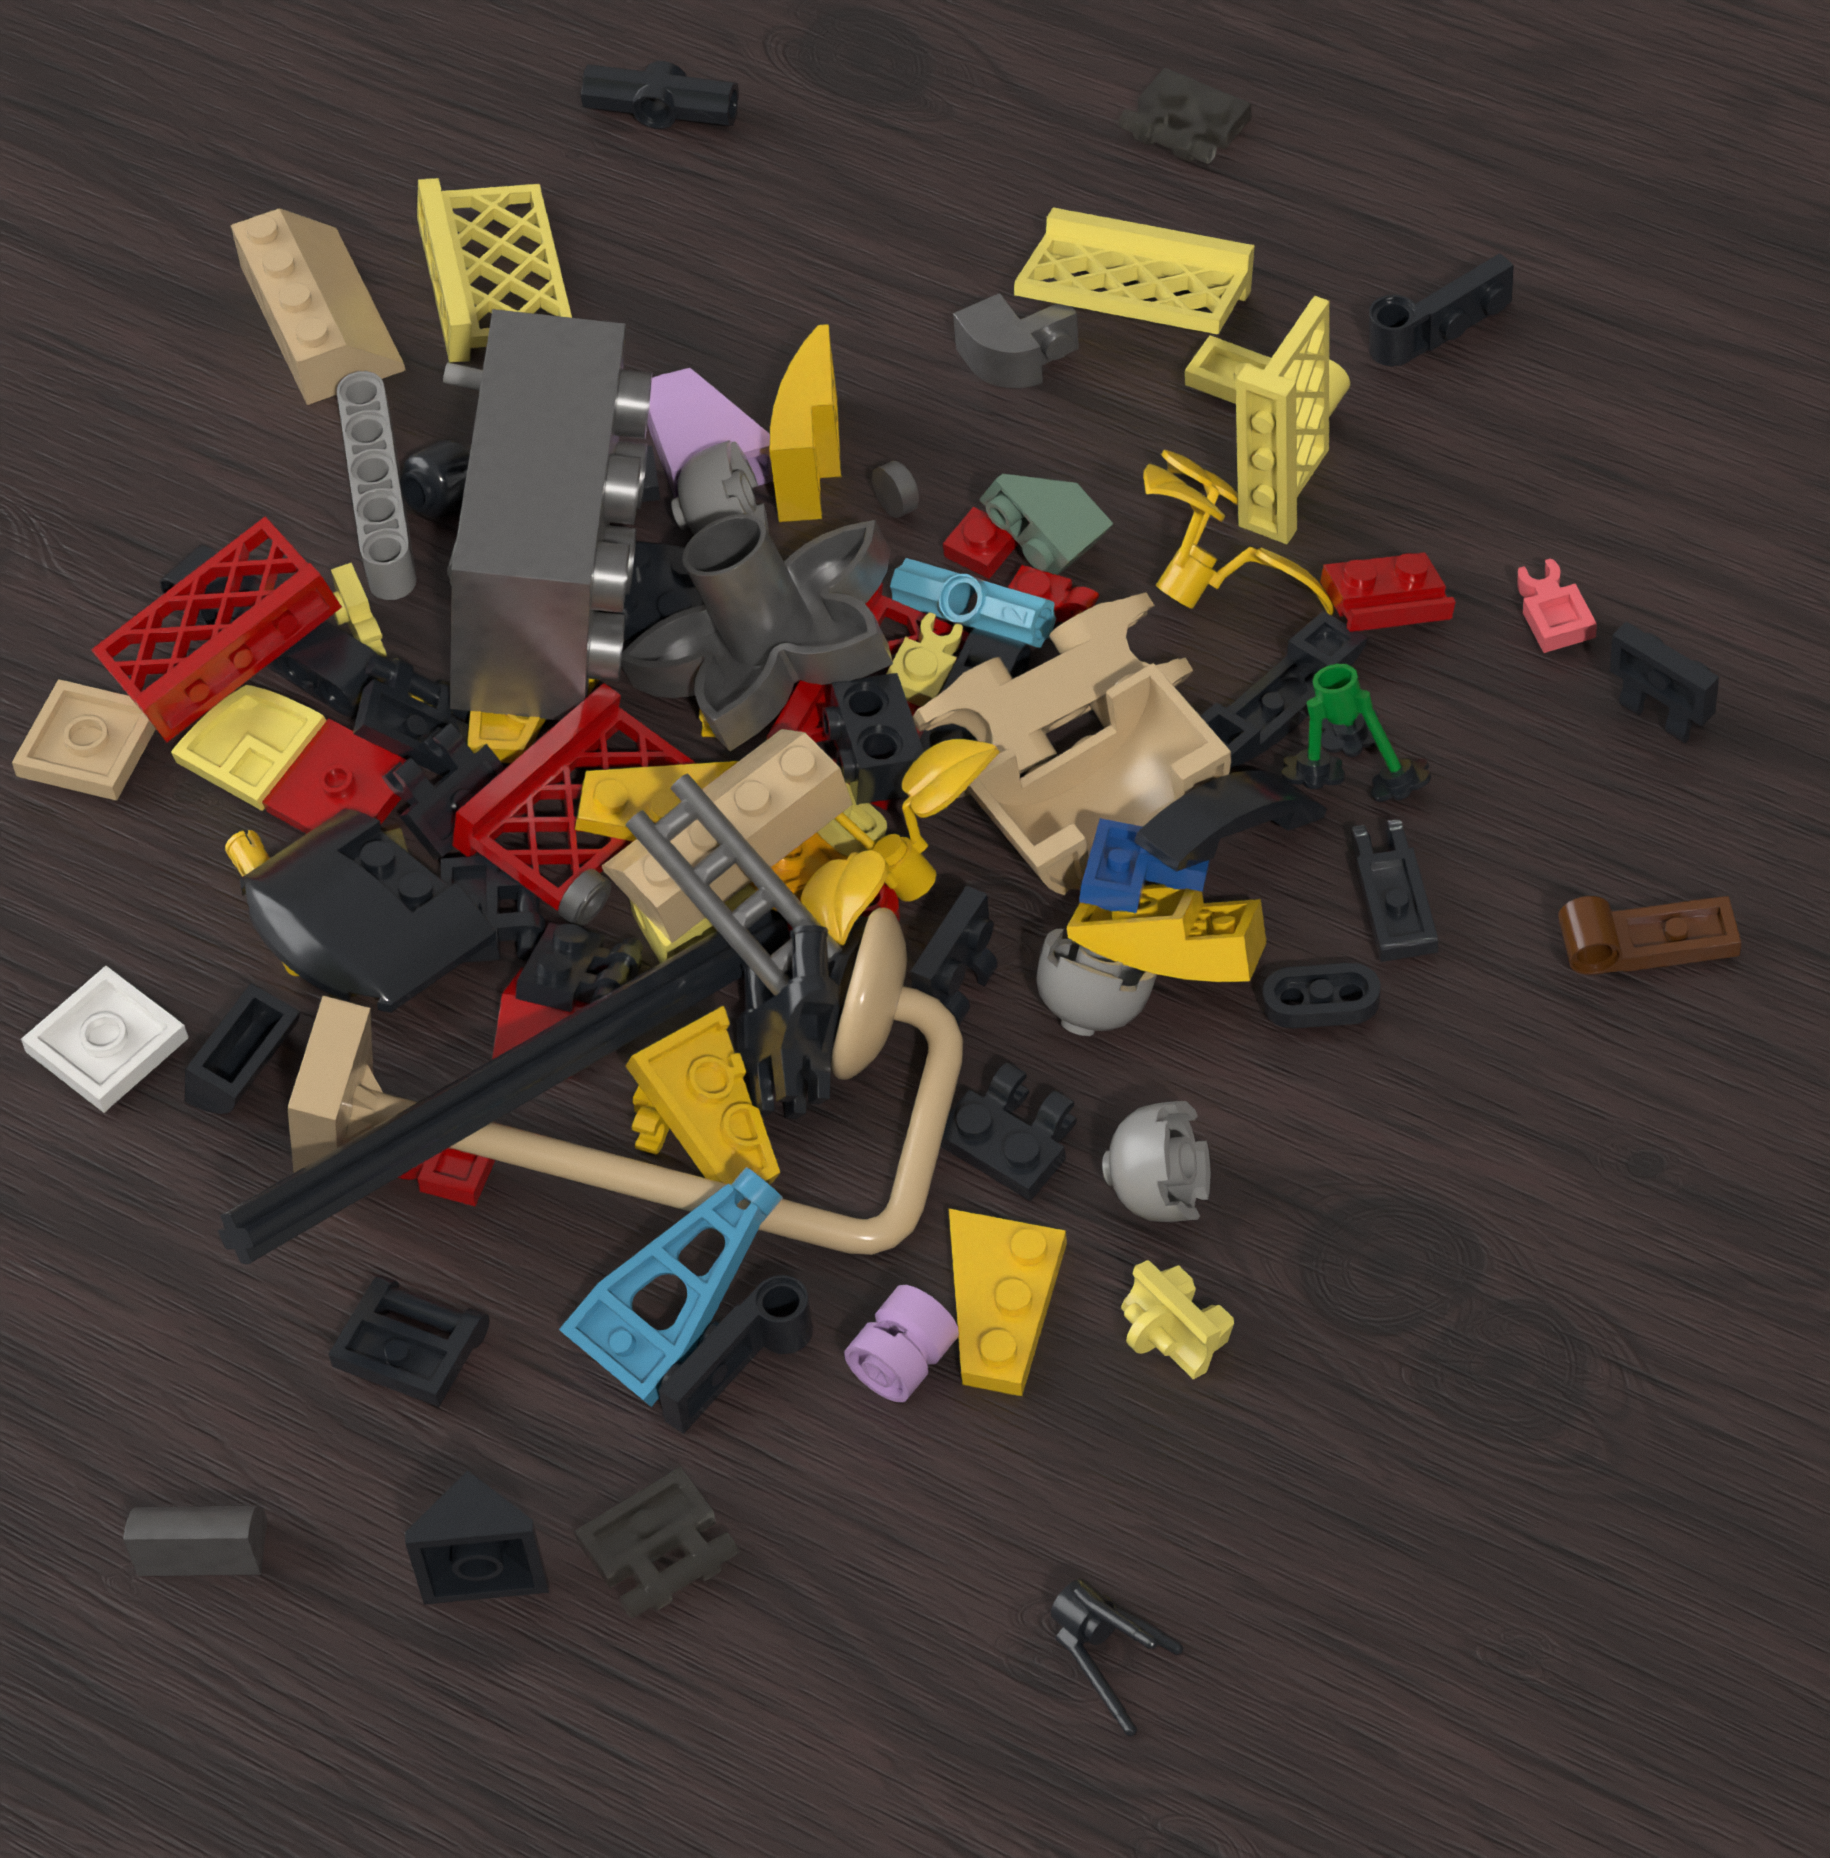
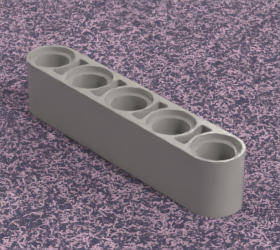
(376, 485)

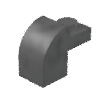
(1013, 349)

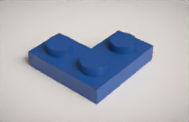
(1120, 867)

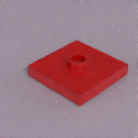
(334, 775)

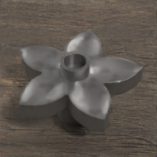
(765, 623)

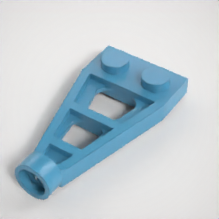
(626, 1343)

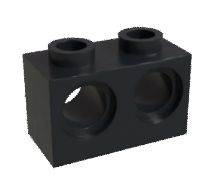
(872, 735)

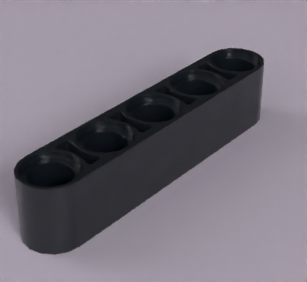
(322, 663)

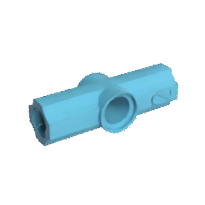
(997, 607)

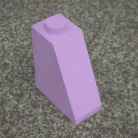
(692, 416)

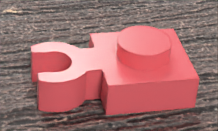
(1555, 613)

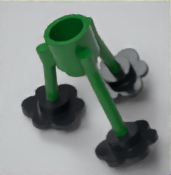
(1349, 725)

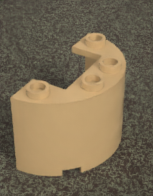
(1121, 774)

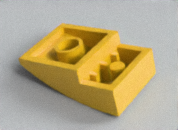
(805, 430)
(1176, 935)

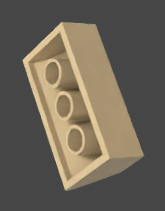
(313, 301)
(770, 796)

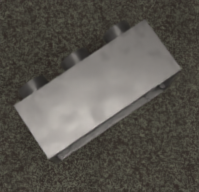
(538, 514)

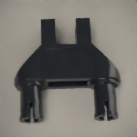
(791, 1034)

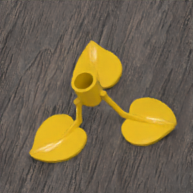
(1193, 566)
(846, 888)

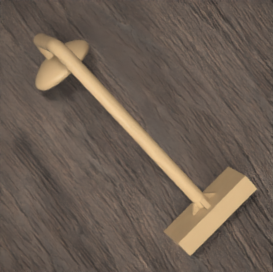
(341, 1100)

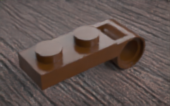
(1647, 936)

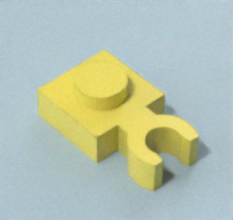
(356, 608)
(927, 663)

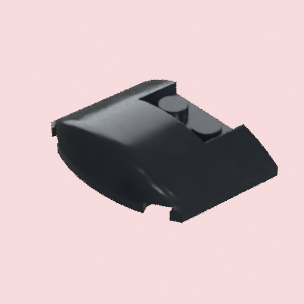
(362, 913)

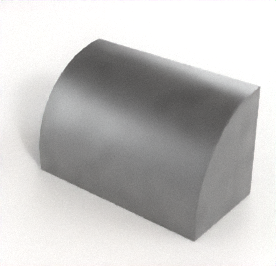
(196, 1540)

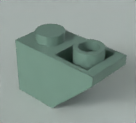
(1047, 518)

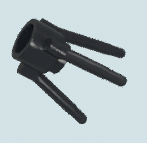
(1092, 1618)

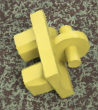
(1169, 1320)

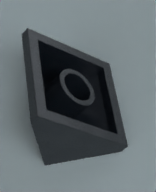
(475, 1547)

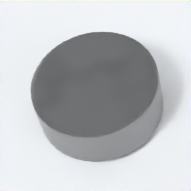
(895, 489)
(585, 898)

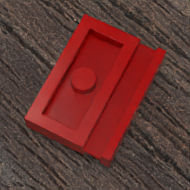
(1387, 591)

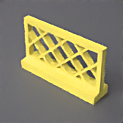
(1124, 251)
(449, 261)
(1283, 425)

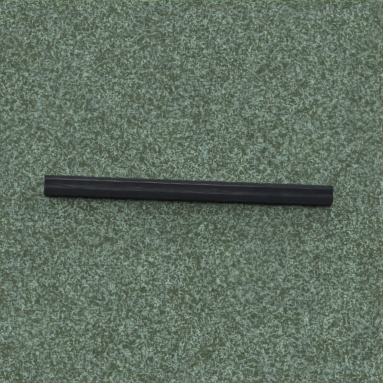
(486, 1094)

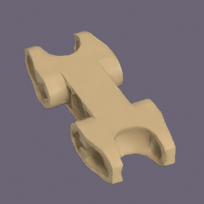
(1026, 708)

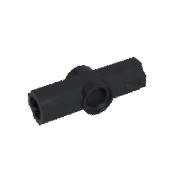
(660, 95)

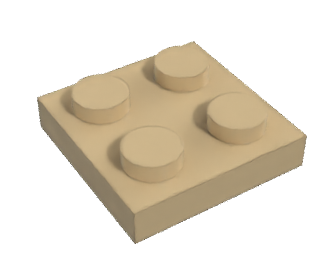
(84, 741)

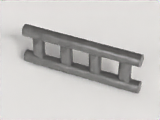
(696, 880)

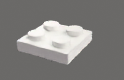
(104, 1038)

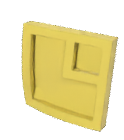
(248, 742)

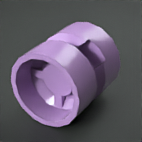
(900, 1345)

